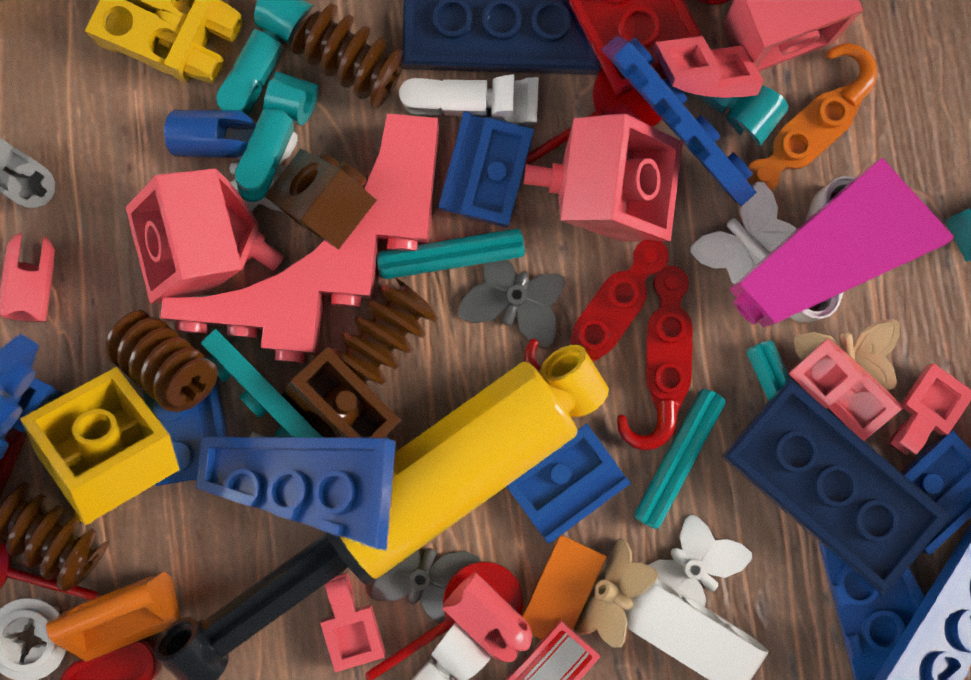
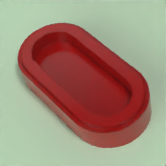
(127, 663)

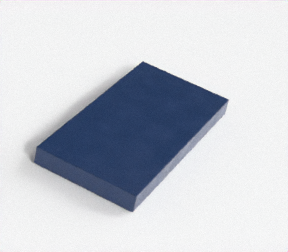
(495, 37)
(836, 486)

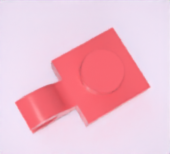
(934, 405)
(352, 631)

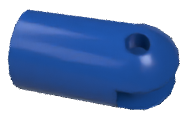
(204, 131)

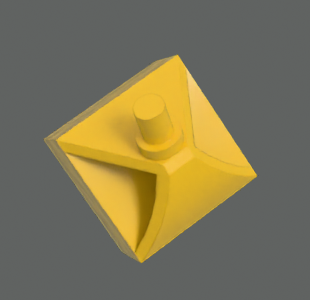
(101, 445)

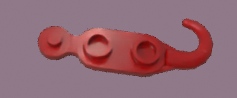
(613, 305)
(667, 359)

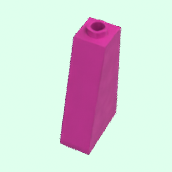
(849, 240)

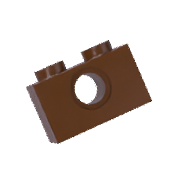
(322, 196)
(338, 400)

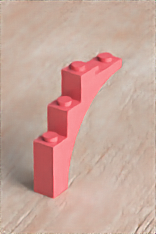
(292, 302)

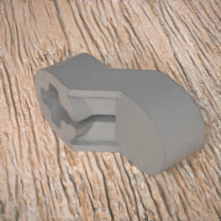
(30, 184)

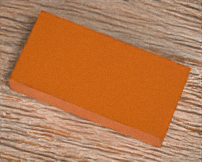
(563, 586)

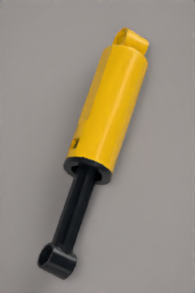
(433, 487)

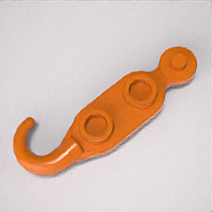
(818, 122)

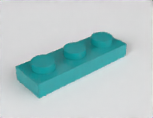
(258, 393)

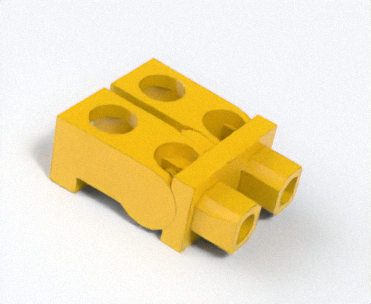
(167, 33)

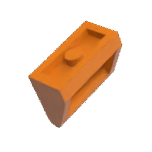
(117, 618)

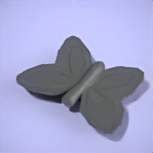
(518, 295)
(422, 579)

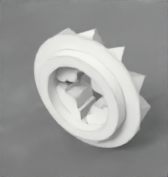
(42, 658)

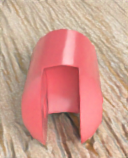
(24, 286)
(488, 619)

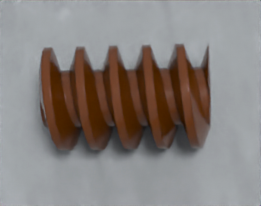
(348, 55)
(385, 332)
(160, 361)
(47, 541)

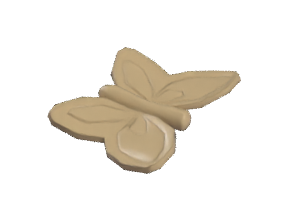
(868, 350)
(606, 609)

